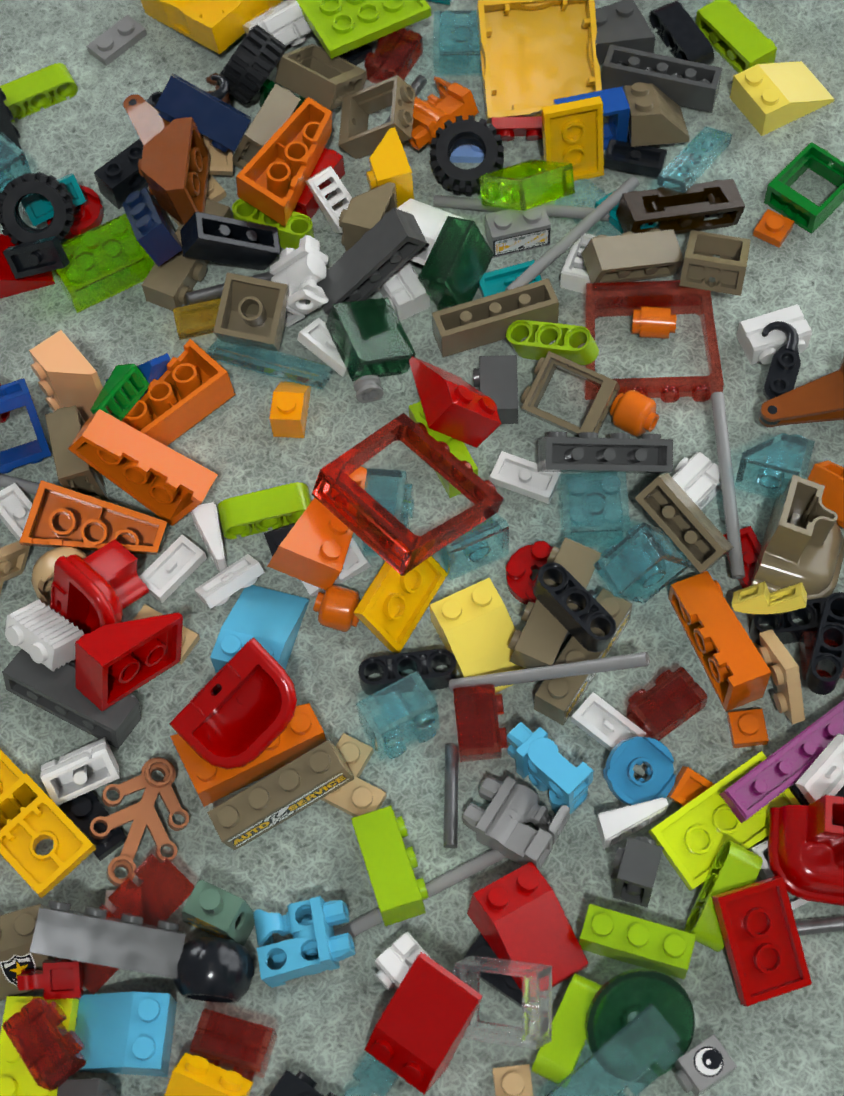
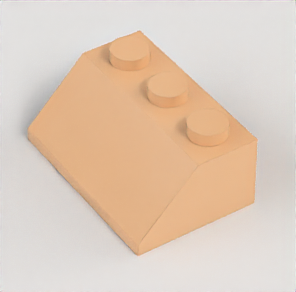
(65, 375)

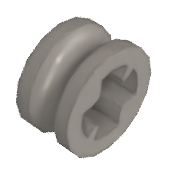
(368, 388)

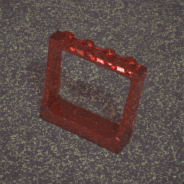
(622, 298)
(377, 525)

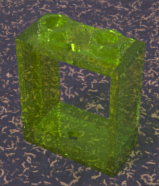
(527, 184)

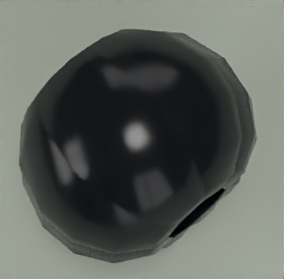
(214, 970)

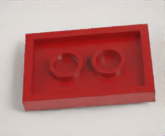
(761, 940)

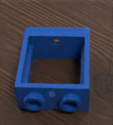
(615, 106)
(12, 397)

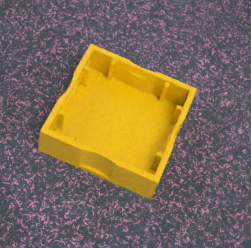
(208, 22)
(536, 54)

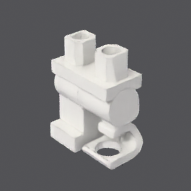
(301, 272)

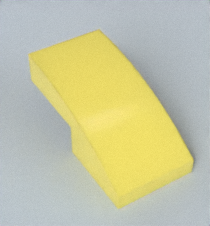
(759, 600)

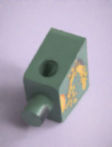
(217, 911)

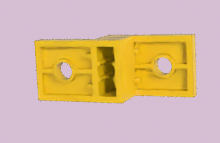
(27, 819)

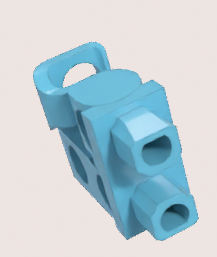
(547, 768)
(313, 941)

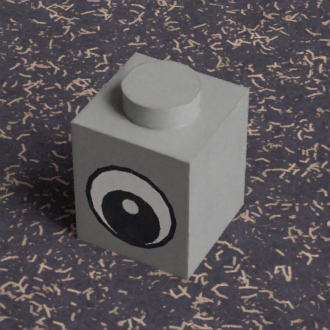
(703, 1066)

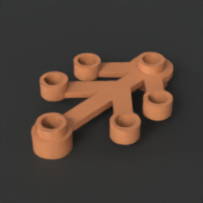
(141, 814)

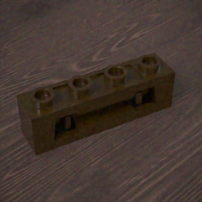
(682, 210)

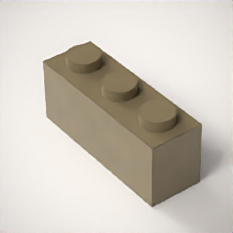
(632, 256)
(683, 522)

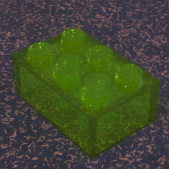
(103, 263)

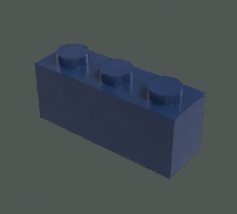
(211, 115)
(151, 226)

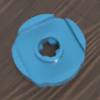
(620, 771)

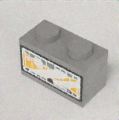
(517, 230)

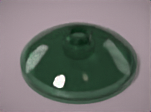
(633, 993)

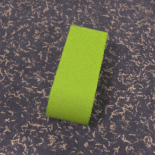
(39, 90)
(289, 236)
(541, 334)
(263, 509)
(730, 870)
(561, 1055)

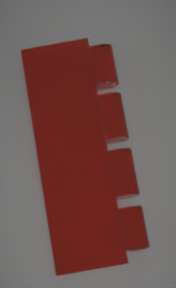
(155, 899)

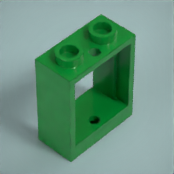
(796, 206)

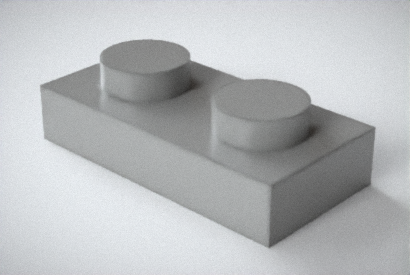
(116, 40)

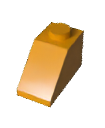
(289, 410)

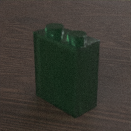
(456, 263)
(369, 338)

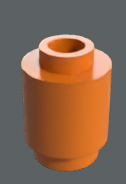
(653, 322)

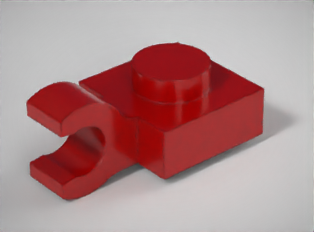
(58, 978)

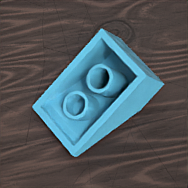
(265, 615)
(126, 1032)

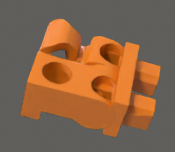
(435, 111)

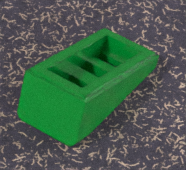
(133, 385)

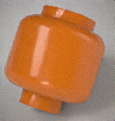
(634, 413)
(337, 608)

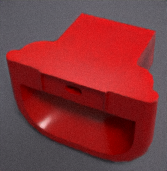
(97, 587)
(239, 709)
(809, 849)

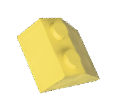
(777, 94)
(476, 630)

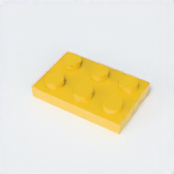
(575, 136)
(398, 602)

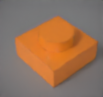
(773, 228)
(747, 728)
(688, 786)

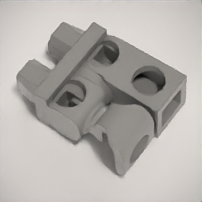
(505, 821)

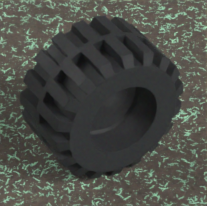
(252, 63)
(462, 133)
(43, 185)

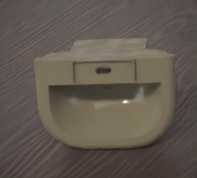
(801, 542)

